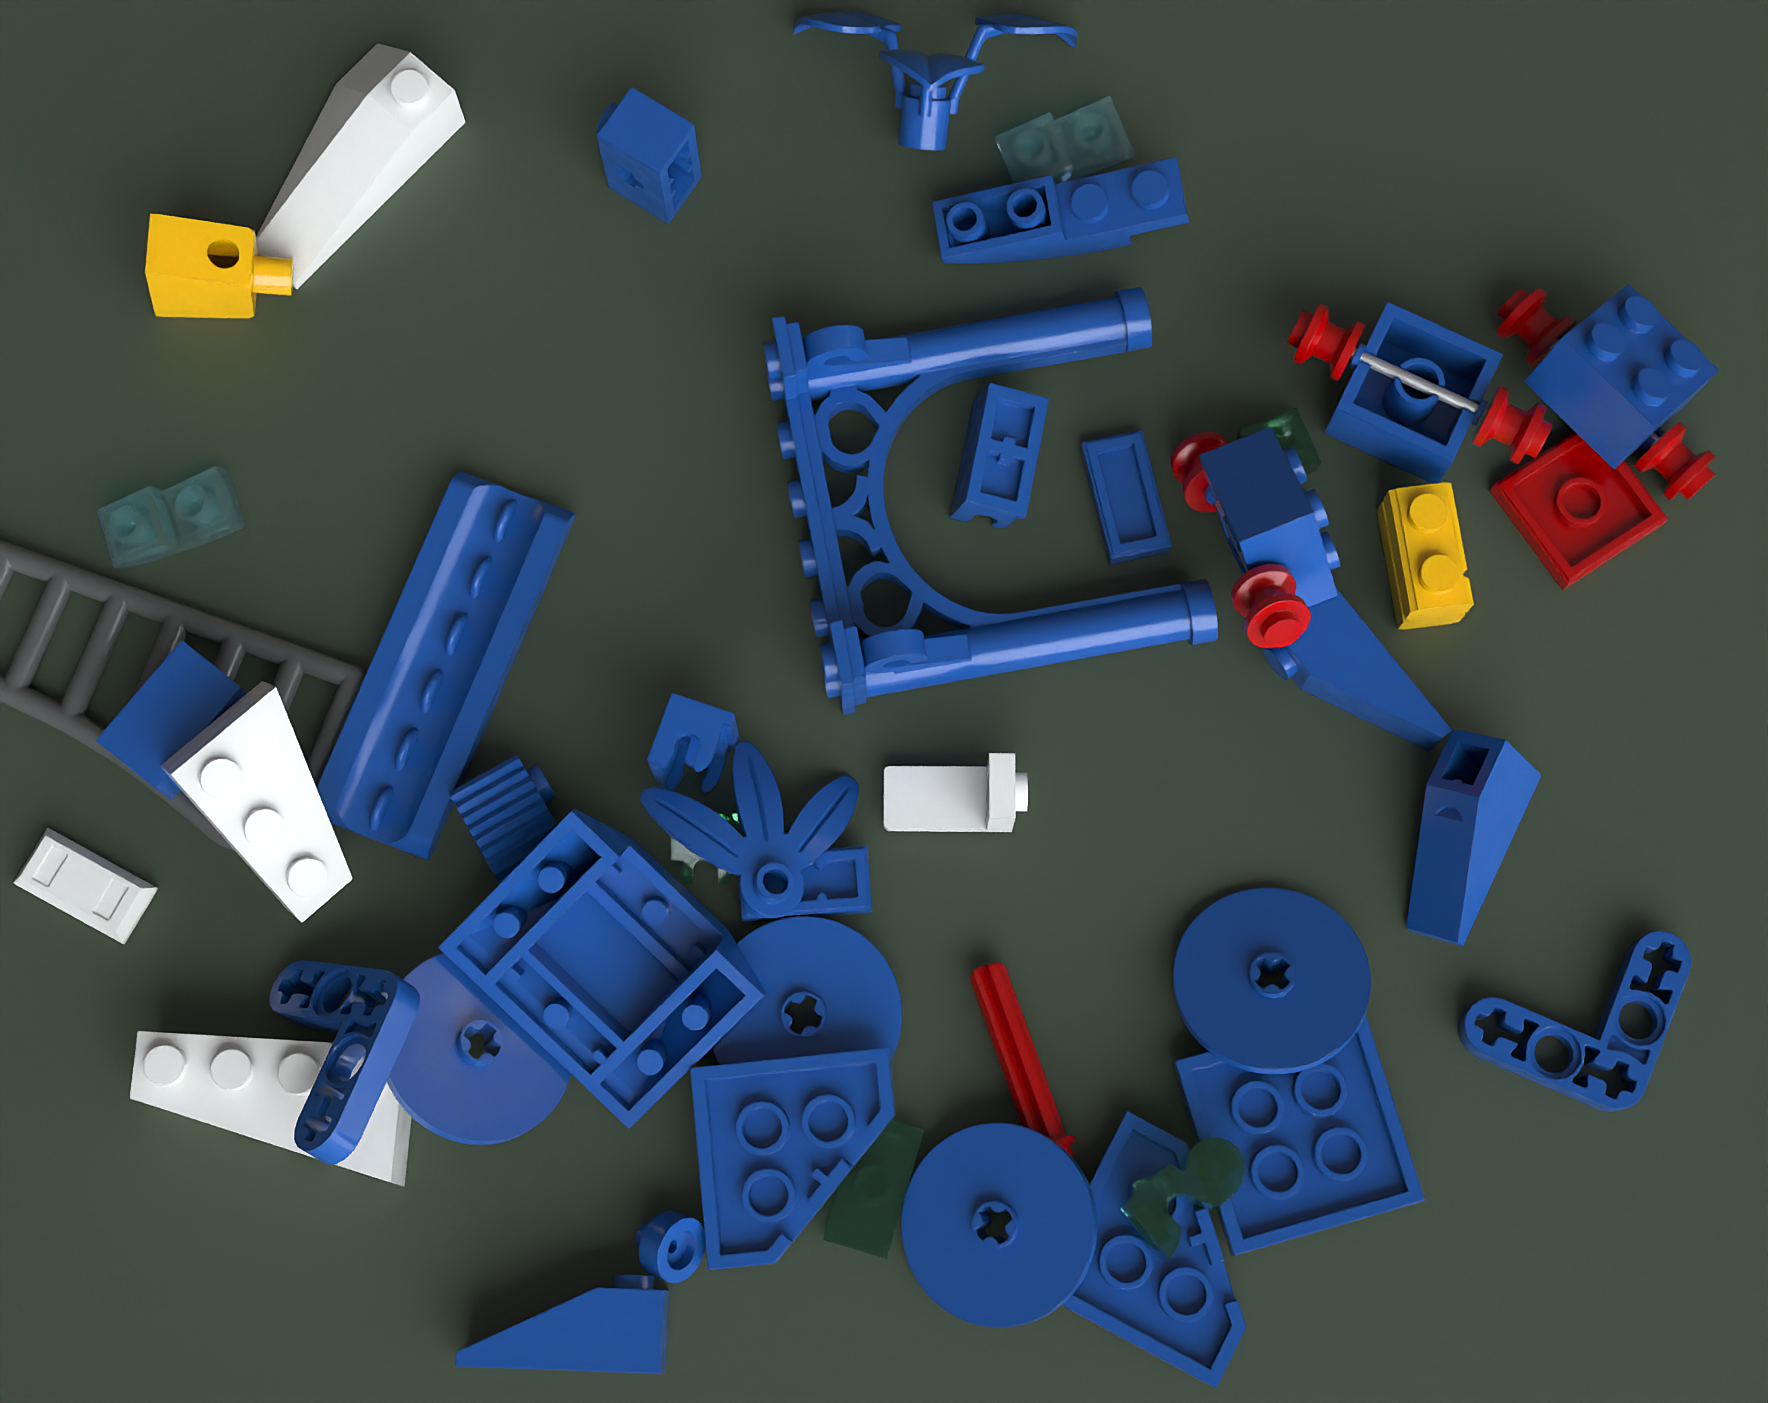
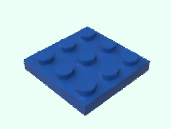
(1312, 1142)

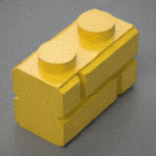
(1424, 556)

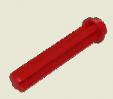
(1017, 1053)

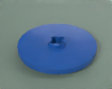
(833, 966)
(1271, 1028)
(465, 1096)
(1049, 1233)

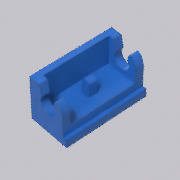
(999, 455)
(692, 736)

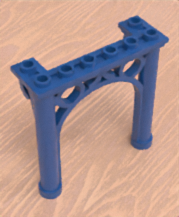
(841, 366)

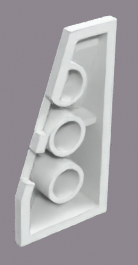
(362, 149)

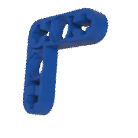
(1609, 1043)
(337, 1104)

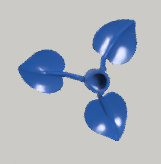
(925, 107)

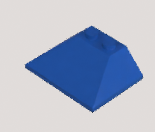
(606, 963)

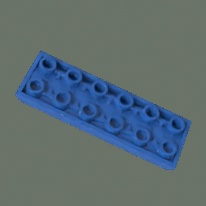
(442, 664)

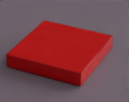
(1577, 508)

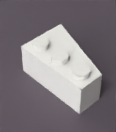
(263, 801)

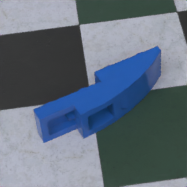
(1061, 219)

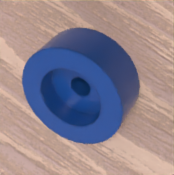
(671, 1246)

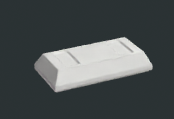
(85, 886)

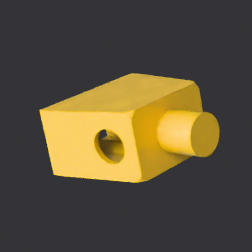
(209, 269)

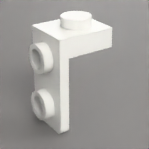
(955, 796)

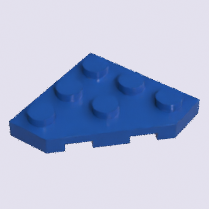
(781, 1143)
(1171, 1307)

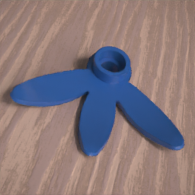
(765, 844)

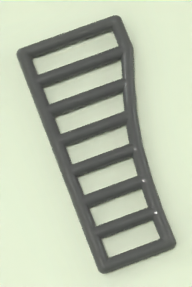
(177, 621)

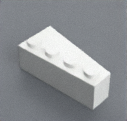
(259, 1092)

